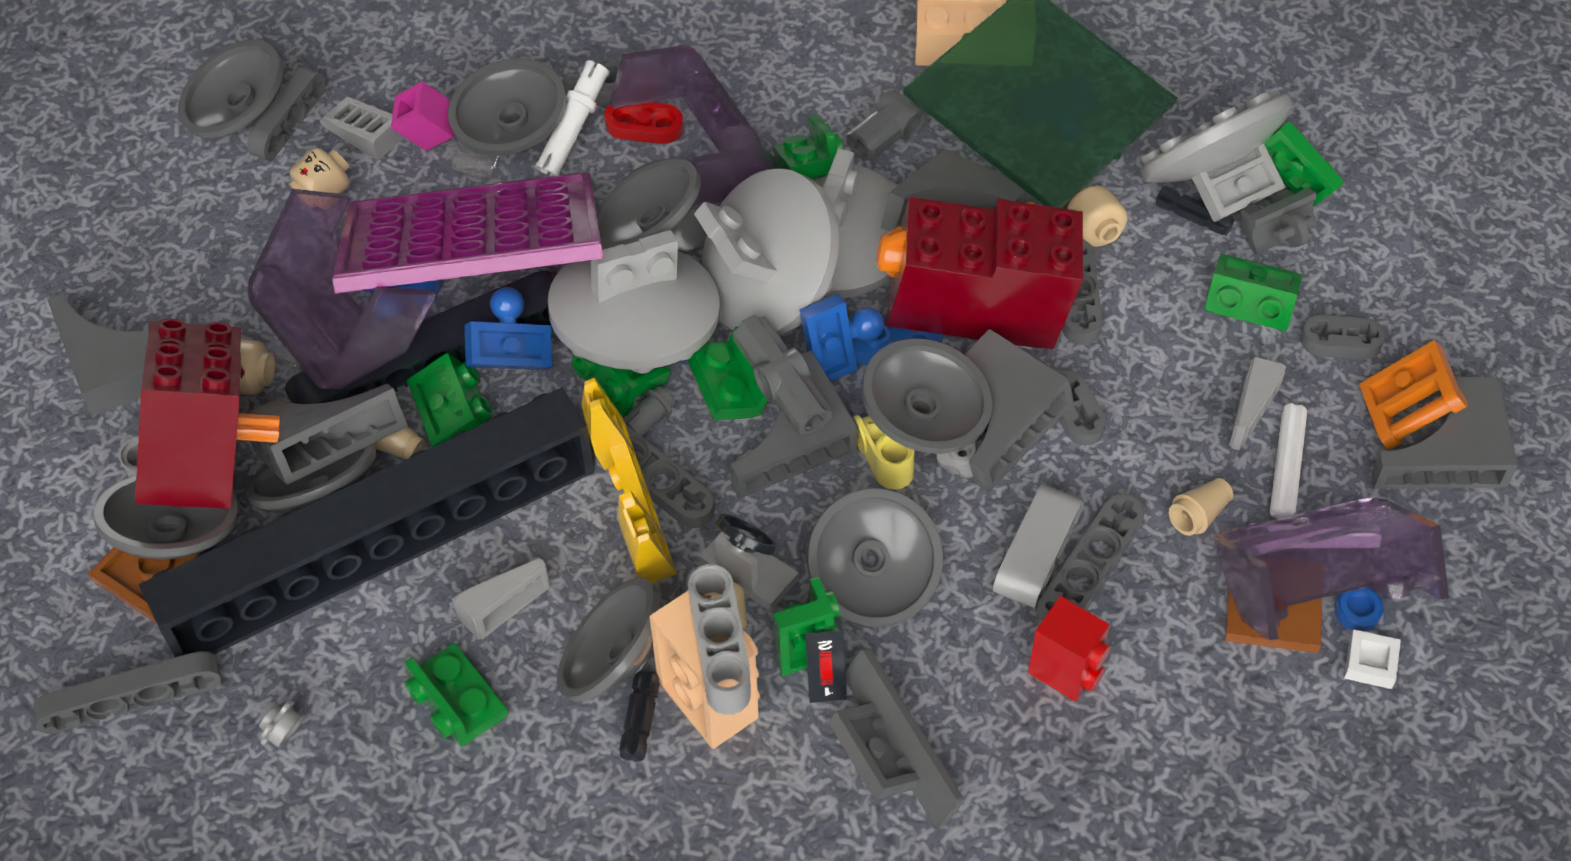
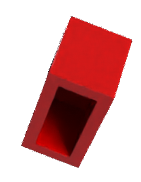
(1070, 649)

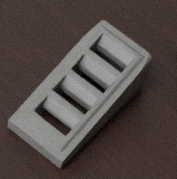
(373, 144)
(1258, 392)
(500, 598)

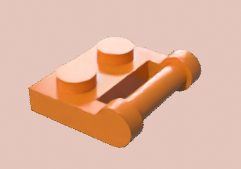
(1405, 385)

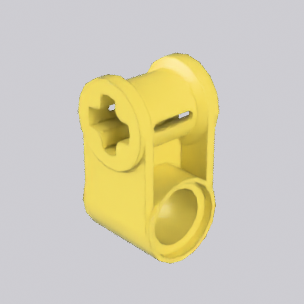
(880, 454)

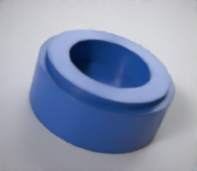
(1359, 609)

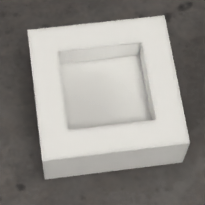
(1372, 659)

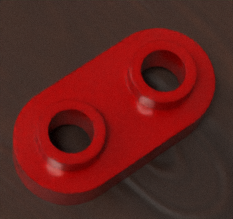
(645, 122)

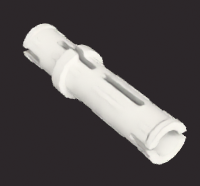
(579, 104)

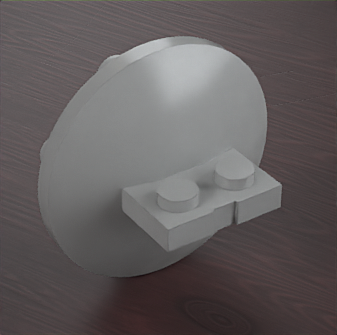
(1225, 156)
(860, 204)
(770, 248)
(635, 305)

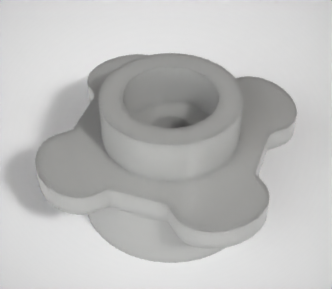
(958, 464)
(280, 724)

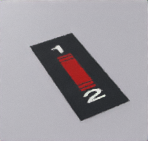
(826, 666)

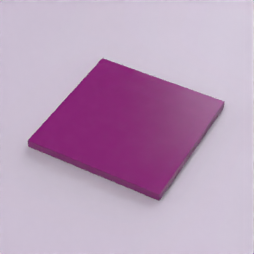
(467, 232)

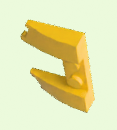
(635, 507)

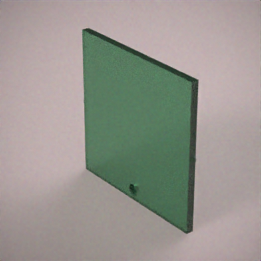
(1040, 98)

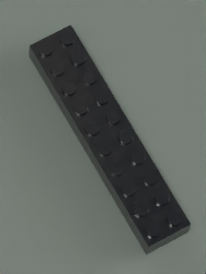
(370, 527)

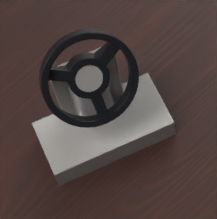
(750, 561)

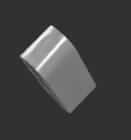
(1037, 545)
(718, 659)

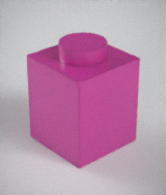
(422, 116)

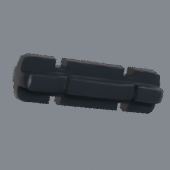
(1192, 210)
(639, 716)

